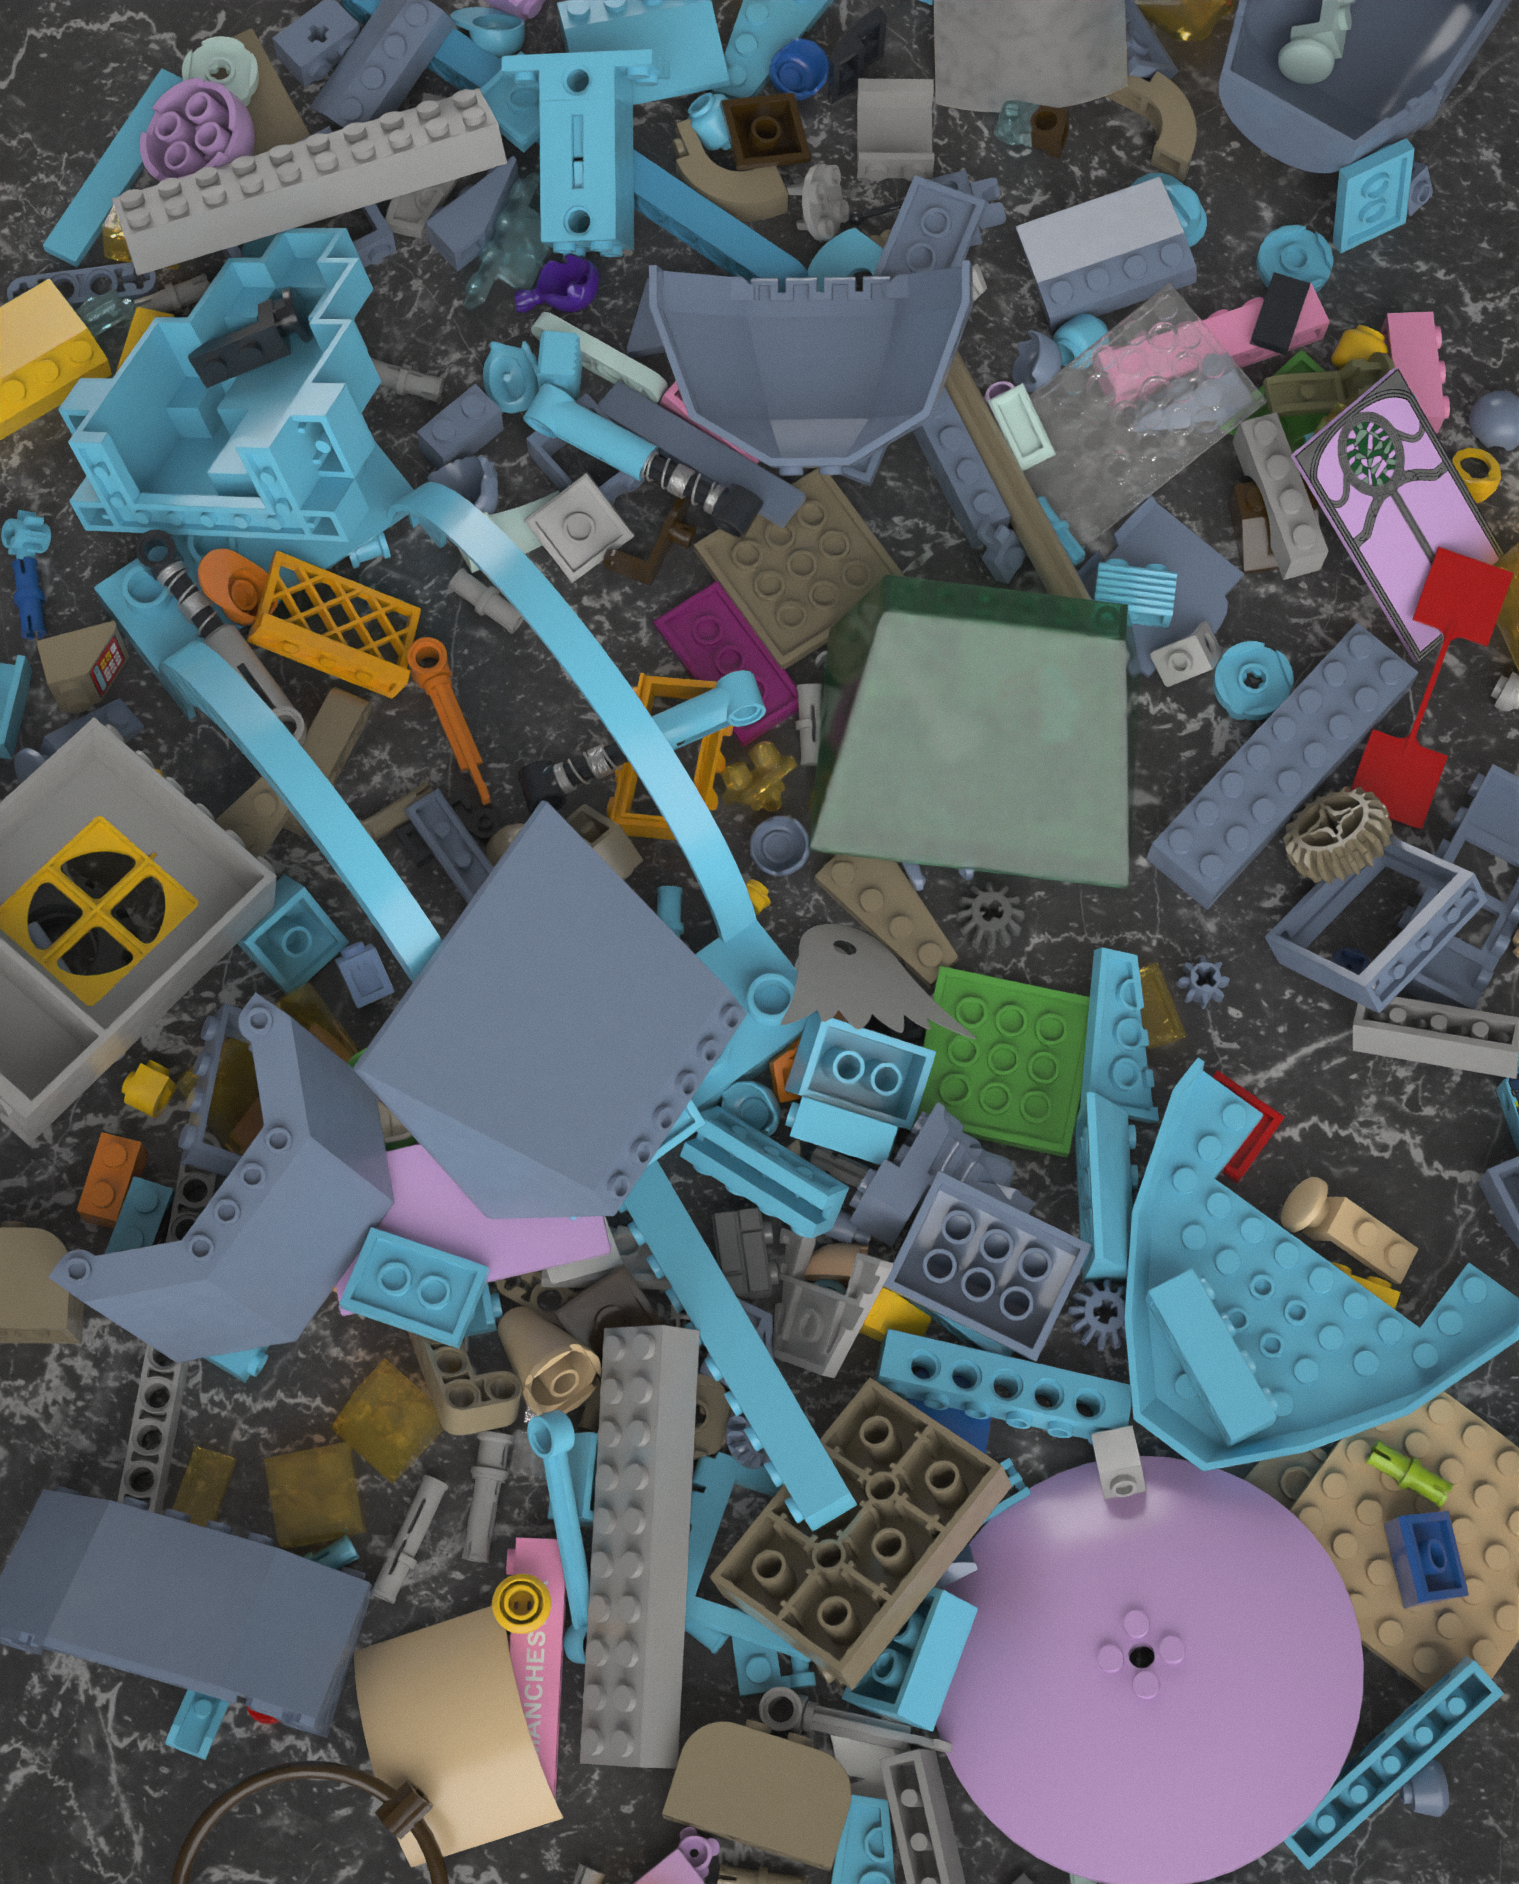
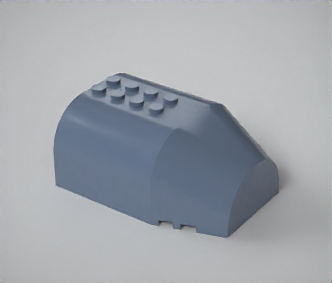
(1388, 83)

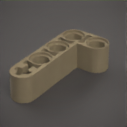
(333, 737)
(460, 1398)

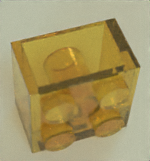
(315, 1495)

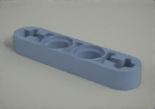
(83, 279)

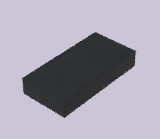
(1279, 313)

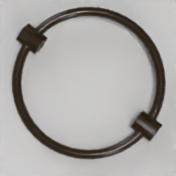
(399, 1813)

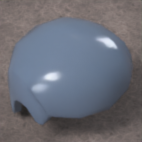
(1037, 362)
(1496, 419)
(779, 846)

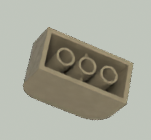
(30, 1302)
(761, 1791)

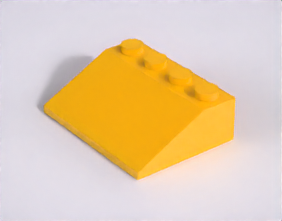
(42, 355)

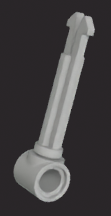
(811, 1717)

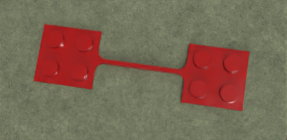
(1461, 602)

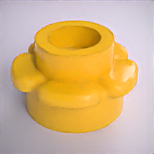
(758, 895)

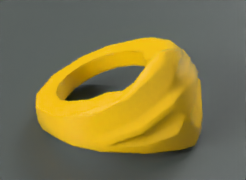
(1479, 488)

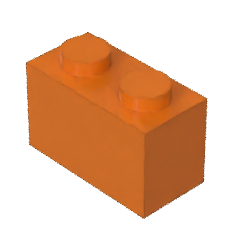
(110, 1178)

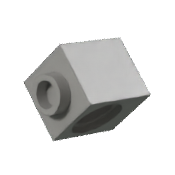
(1118, 1462)

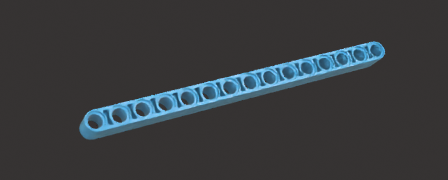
(656, 191)

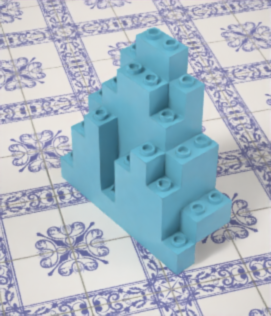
(254, 452)

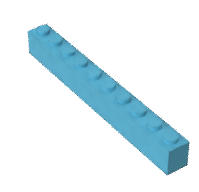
(736, 1351)

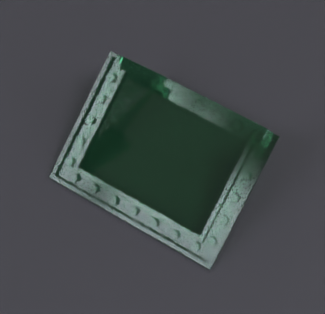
(980, 732)

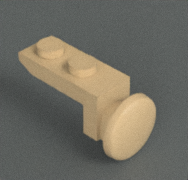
(1347, 1227)

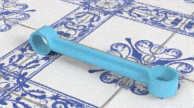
(550, 1439)

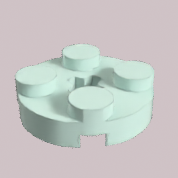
(228, 54)

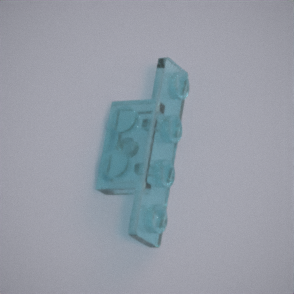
(516, 248)

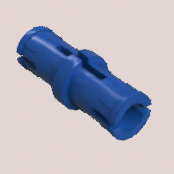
(29, 598)

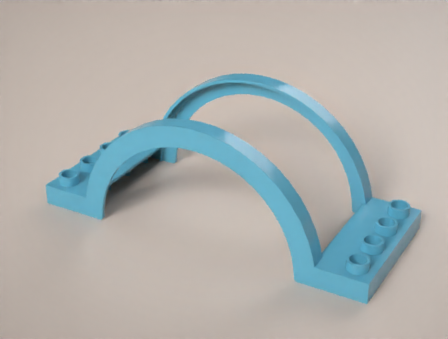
(199, 677)

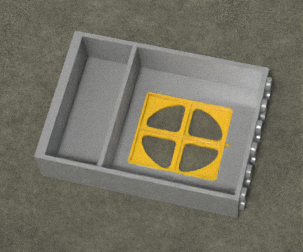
(69, 1027)

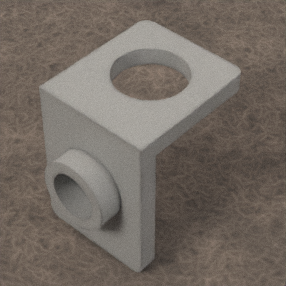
(1187, 656)

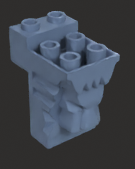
(934, 1145)

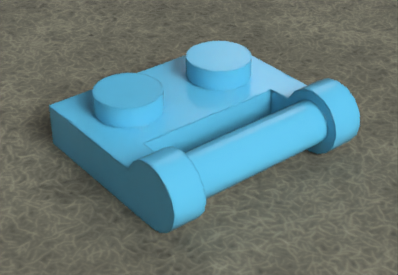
(759, 1669)

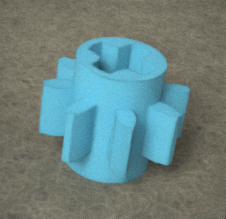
(26, 535)

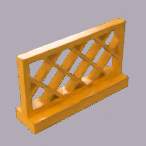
(334, 654)

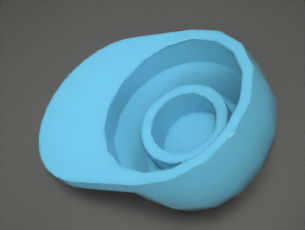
(492, 29)

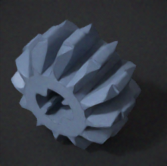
(1090, 1305)

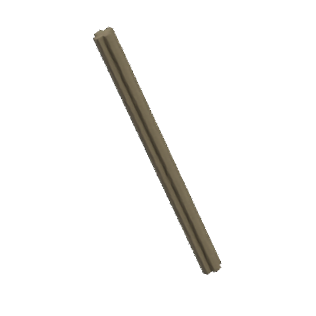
(1025, 509)

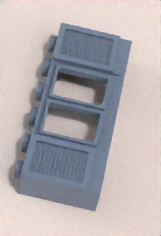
(1491, 822)

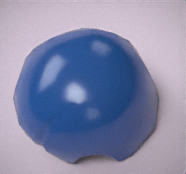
(799, 68)

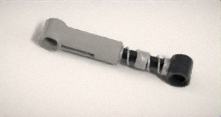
(220, 637)

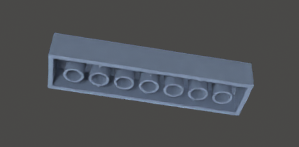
(1281, 766)

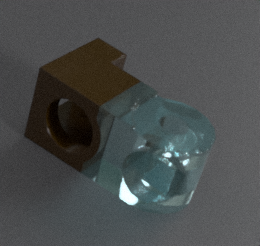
(1033, 126)

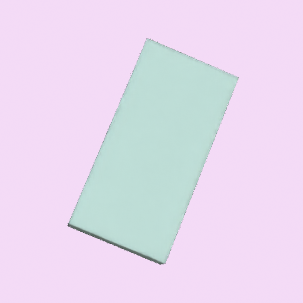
(1022, 427)

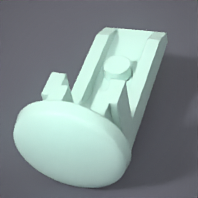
(1316, 45)

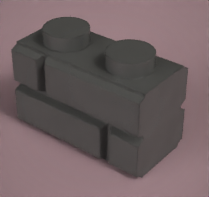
(742, 1252)

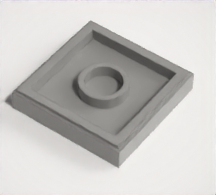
(579, 527)

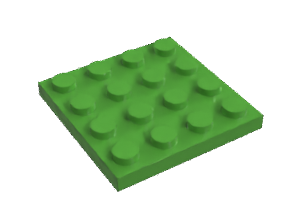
(1022, 1070)

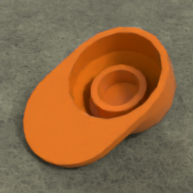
(233, 585)

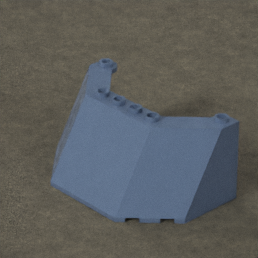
(277, 1224)
(183, 1605)

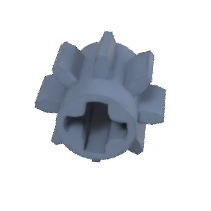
(1199, 972)

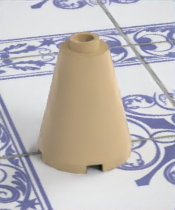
(548, 1361)

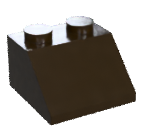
(1253, 527)

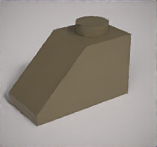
(606, 839)

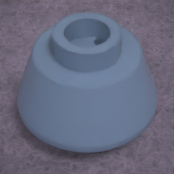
(1427, 1790)

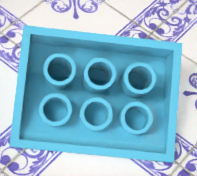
(675, 29)
(1105, 1187)

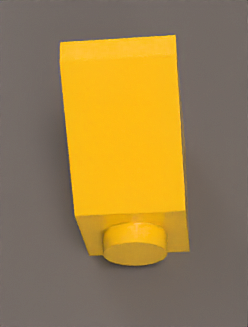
(894, 1313)

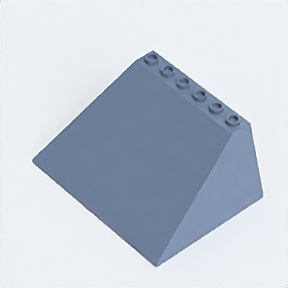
(551, 1034)

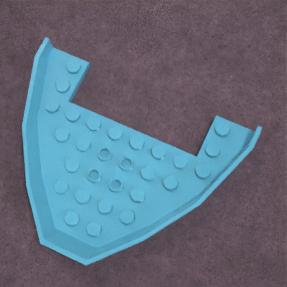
(1314, 1333)

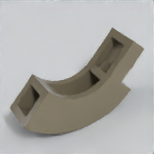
(1170, 116)

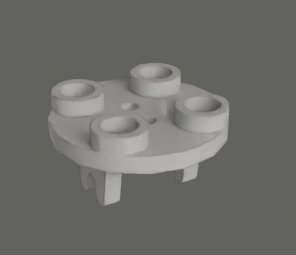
(821, 201)

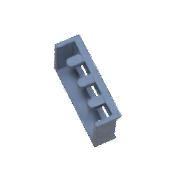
(199, 1100)

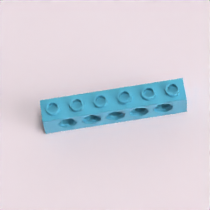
(1024, 1379)
(1395, 1758)

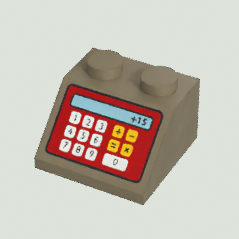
(82, 665)

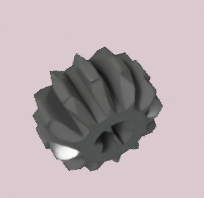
(980, 905)

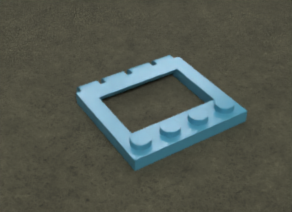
(707, 1509)

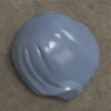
(472, 479)

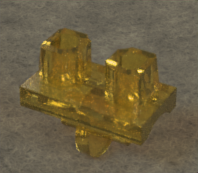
(763, 784)

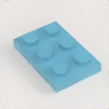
(1373, 195)
(414, 1287)

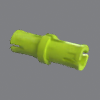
(1409, 1473)

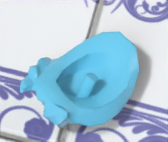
(511, 376)

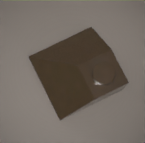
(765, 131)

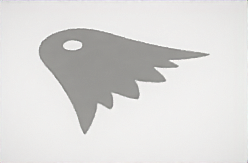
(859, 983)

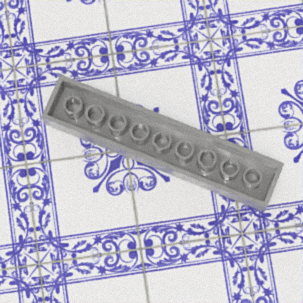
(309, 180)
(640, 1547)

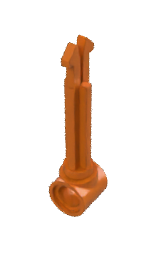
(438, 686)

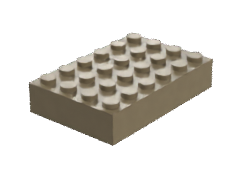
(864, 1573)

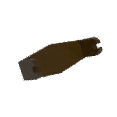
(673, 531)

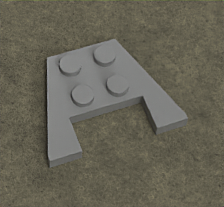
(814, 1322)

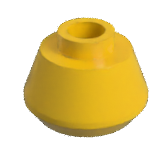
(521, 1589)

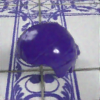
(562, 286)

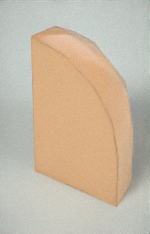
(834, 1262)

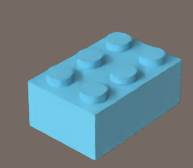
(860, 1071)
(918, 1664)

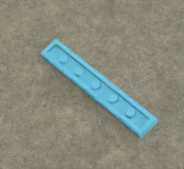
(109, 179)

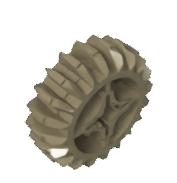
(1338, 835)

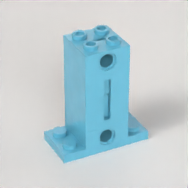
(587, 143)

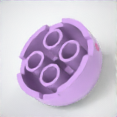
(194, 129)

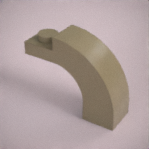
(743, 194)

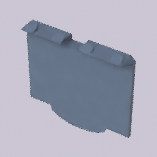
(1202, 575)

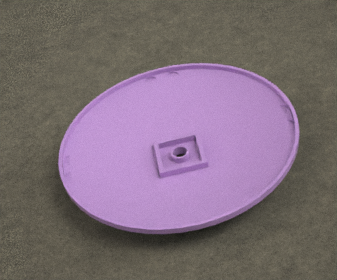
(1171, 1762)

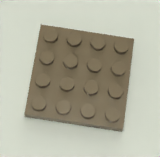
(801, 576)

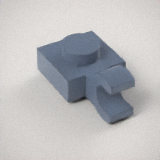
(1003, 551)

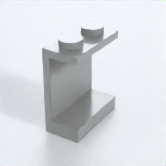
(894, 128)

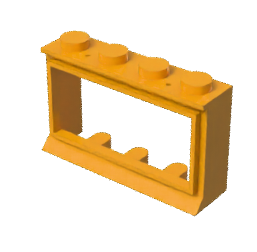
(709, 761)

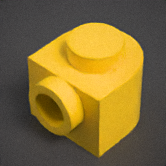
(149, 1088)

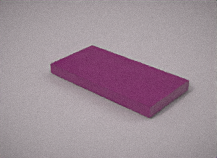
(716, 640)

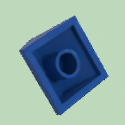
(1425, 1558)

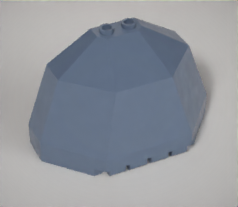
(809, 370)

